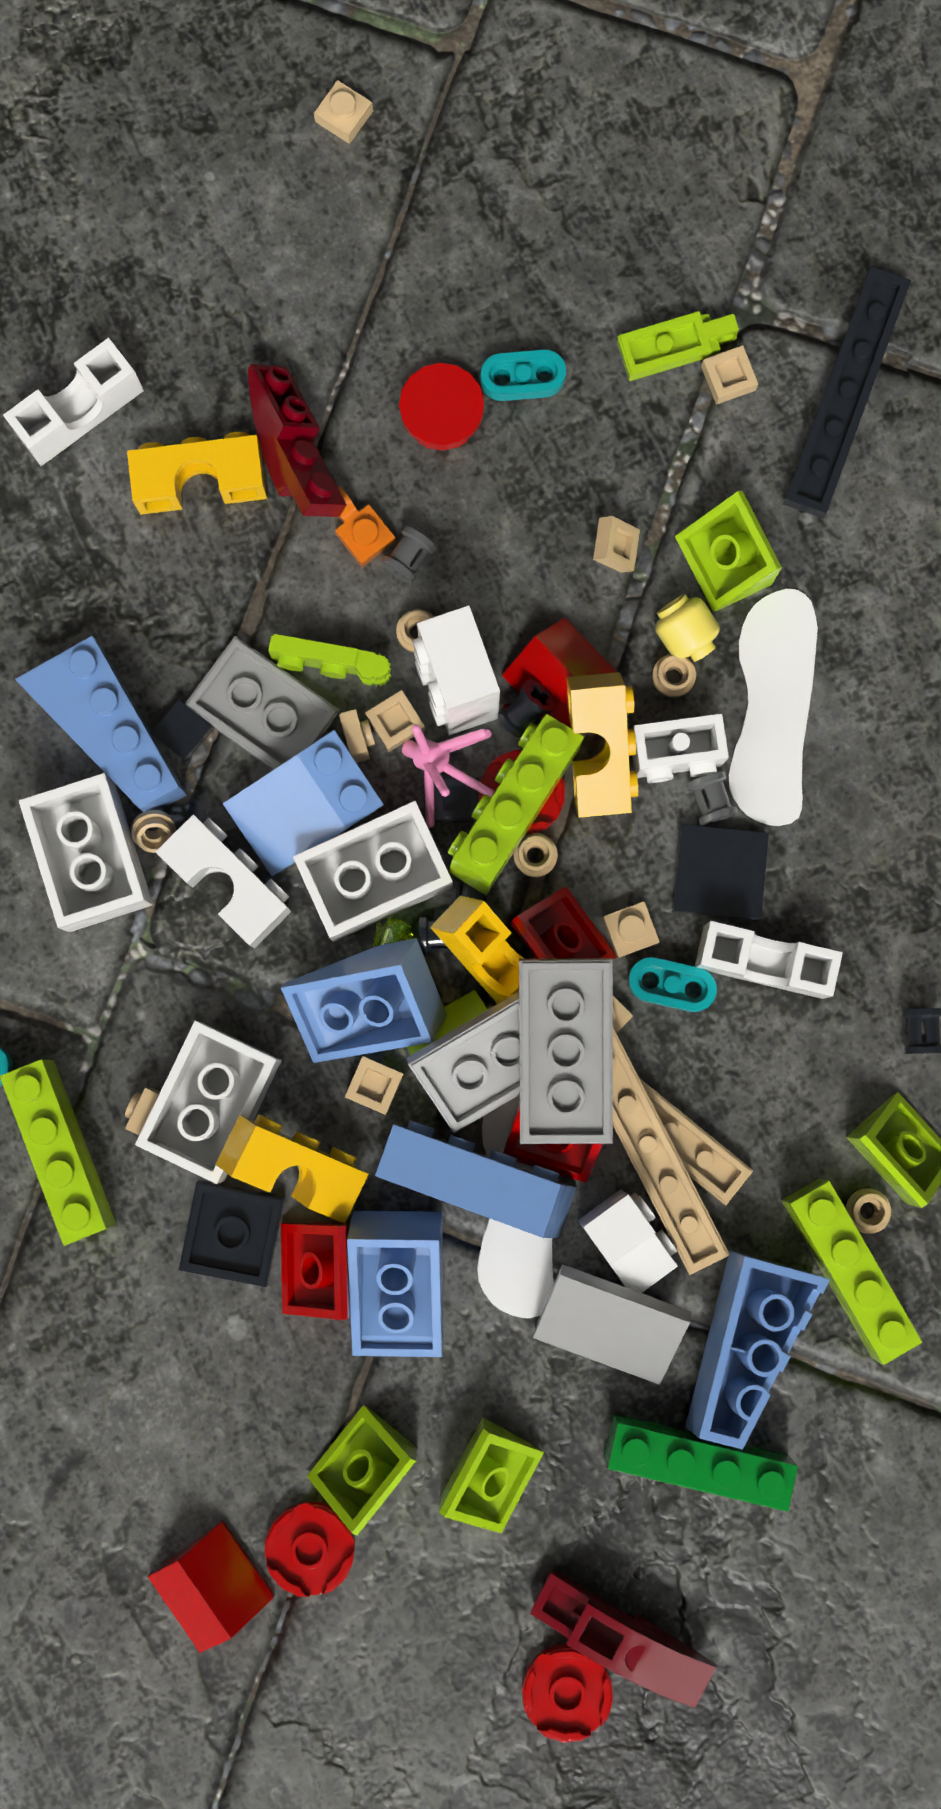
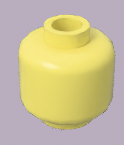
(687, 628)

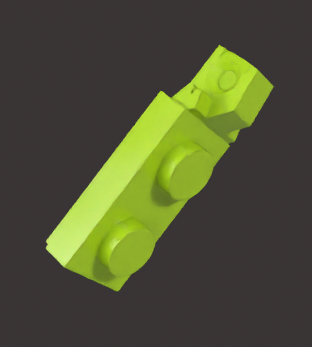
(674, 343)

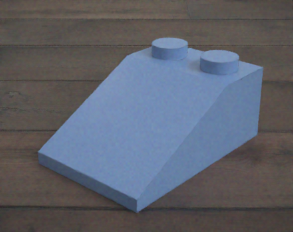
(303, 803)
(367, 1003)
(396, 1283)

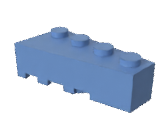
(100, 716)
(476, 1181)
(748, 1343)

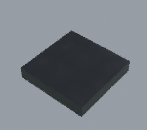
(720, 872)
(232, 1233)

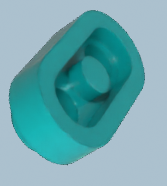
(521, 371)
(671, 984)

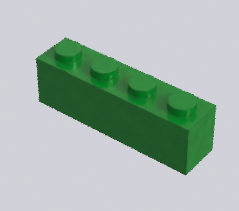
(699, 1464)

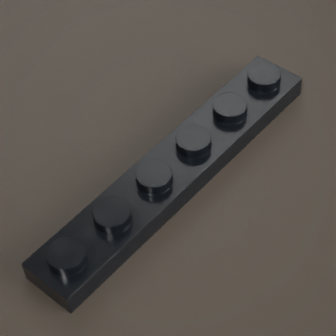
(847, 392)

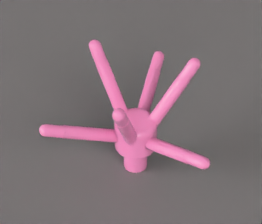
(434, 759)

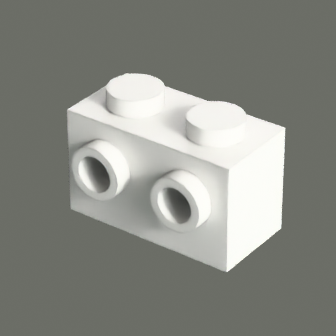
(680, 746)

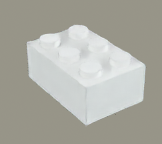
(456, 671)
(85, 853)
(373, 871)
(203, 1097)

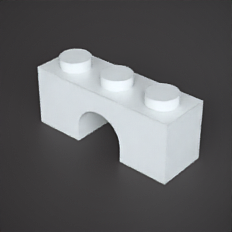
(56, 421)
(198, 851)
(768, 962)

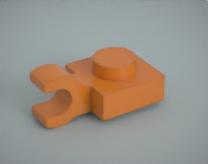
(362, 532)

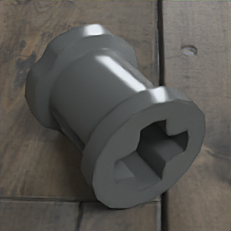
(408, 554)
(712, 798)

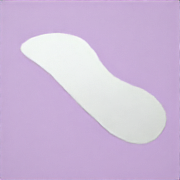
(778, 668)
(512, 1263)

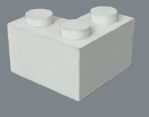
(628, 1240)

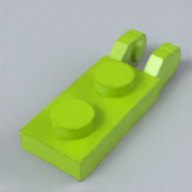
(332, 659)

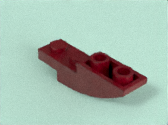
(286, 441)
(621, 1643)

